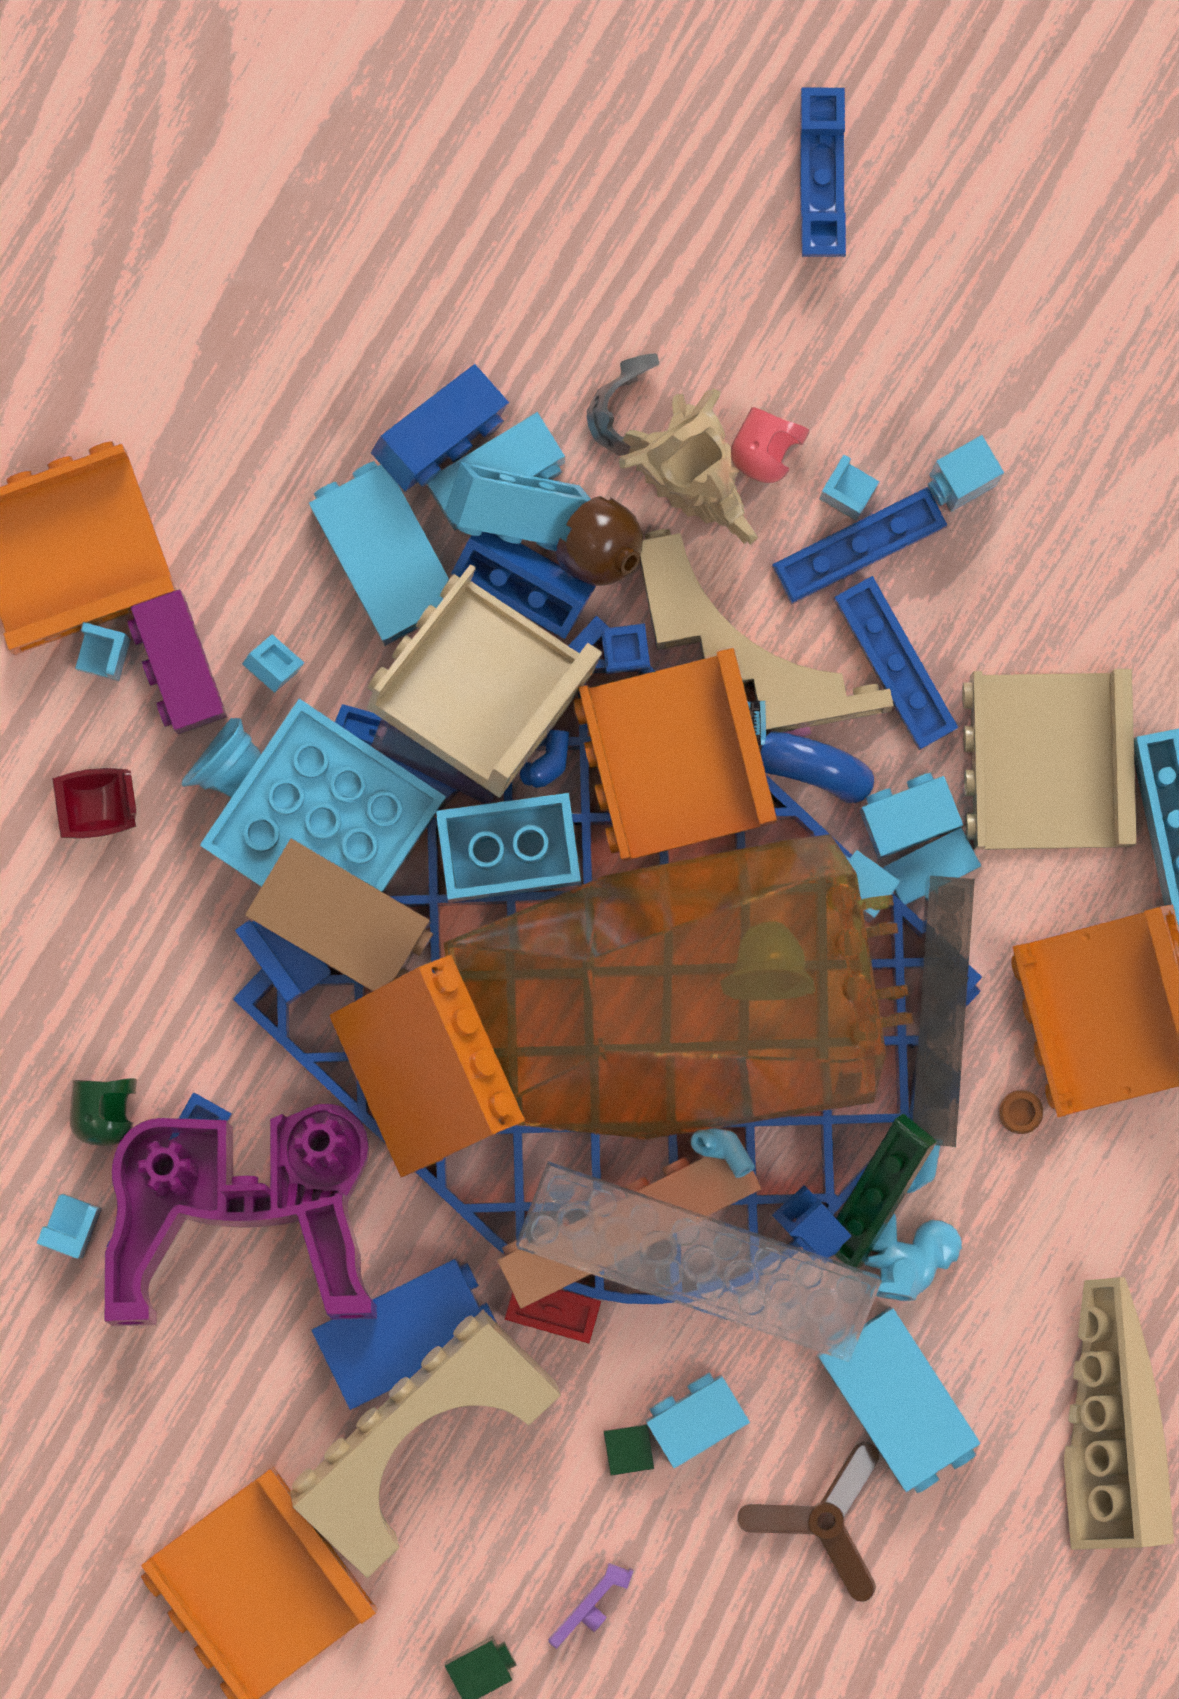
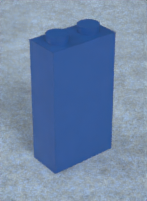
(410, 1322)

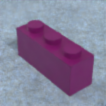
(176, 662)

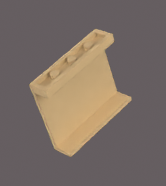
(1050, 760)

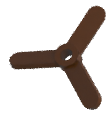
(804, 1520)

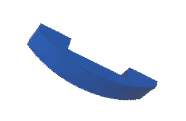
(822, 172)

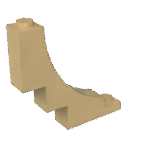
(685, 615)

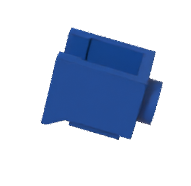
(811, 1224)

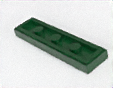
(882, 1188)

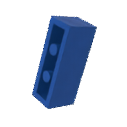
(441, 429)
(525, 581)

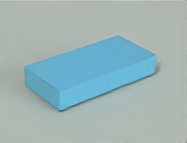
(943, 857)

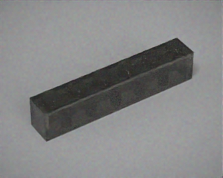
(941, 1007)

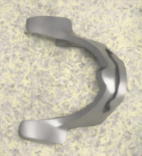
(600, 419)

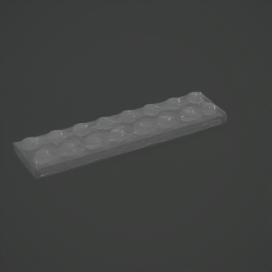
(698, 1261)

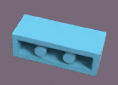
(521, 449)
(513, 505)

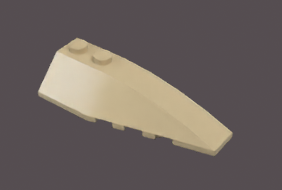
(1118, 1442)

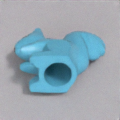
(911, 1267)

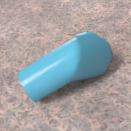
(723, 1145)

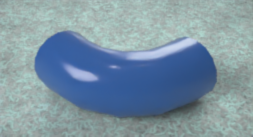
(817, 765)

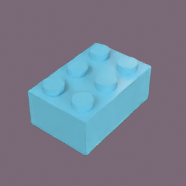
(508, 847)

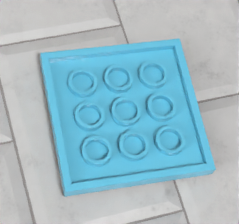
(328, 796)

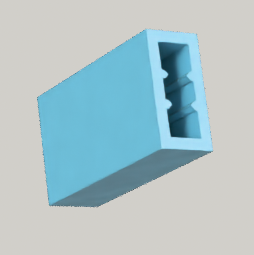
(381, 549)
(902, 1403)

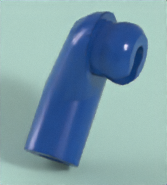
(549, 765)

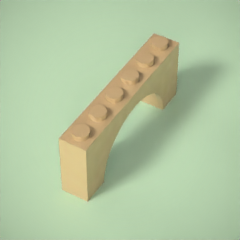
(471, 1370)

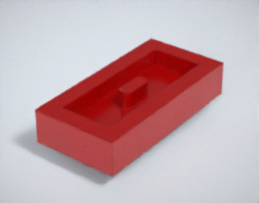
(558, 1313)

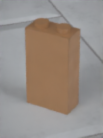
(339, 918)

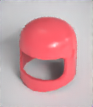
(762, 445)

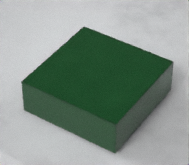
(629, 1449)

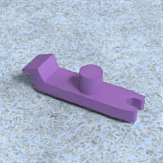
(586, 1608)

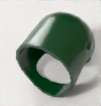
(100, 1110)

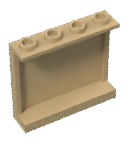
(479, 683)

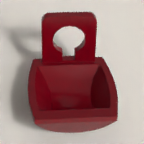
(94, 802)

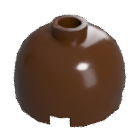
(602, 542)

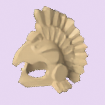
(692, 465)

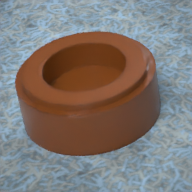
(1020, 1112)

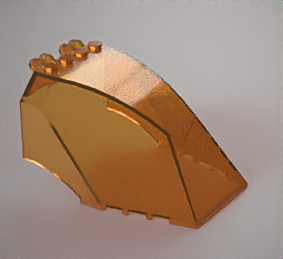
(687, 994)

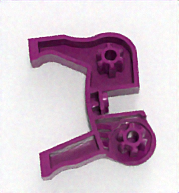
(165, 1181)

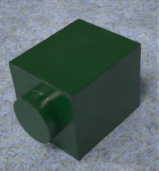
(481, 1668)

